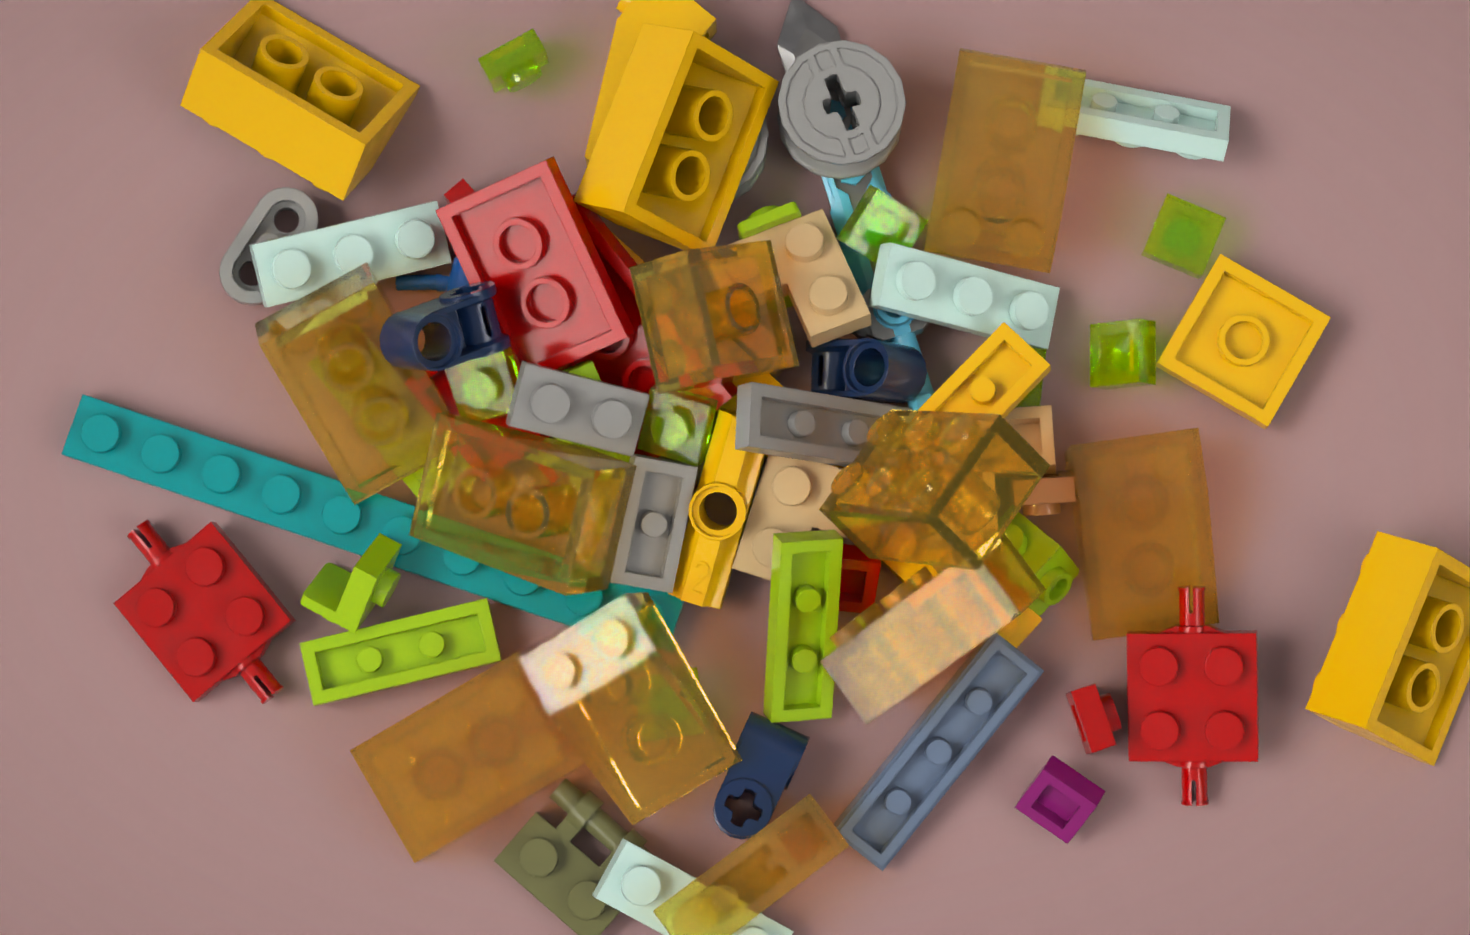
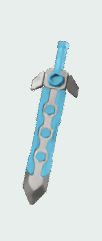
(800, 32)

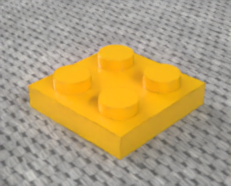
(1242, 341)

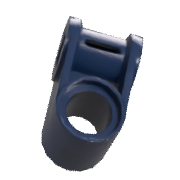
(455, 327)
(867, 370)
(768, 765)

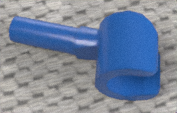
(433, 282)

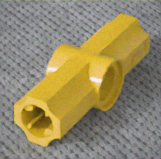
(708, 546)

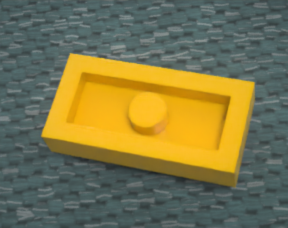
(992, 377)

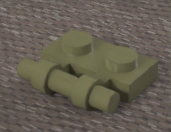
(558, 870)

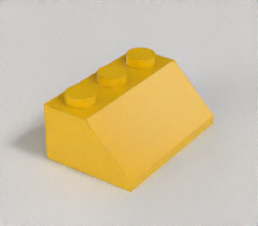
(298, 95)
(676, 138)
(1399, 650)

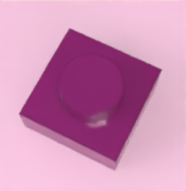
(1060, 799)

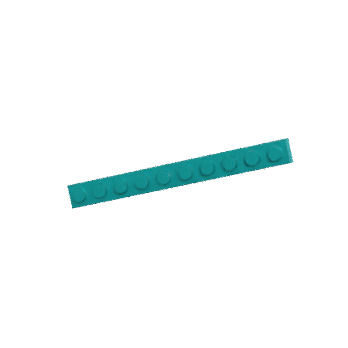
(307, 506)

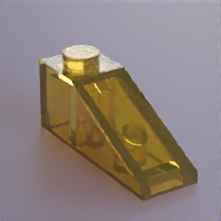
(755, 874)

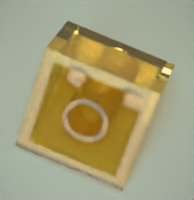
(713, 315)

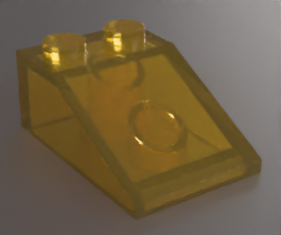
(1005, 160)
(357, 405)
(523, 503)
(1142, 530)
(631, 706)

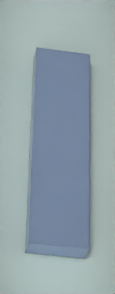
(937, 749)

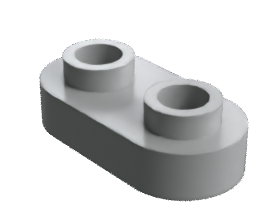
(261, 228)

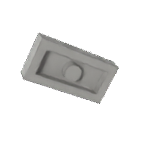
(577, 408)
(654, 523)

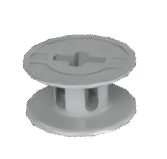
(861, 82)

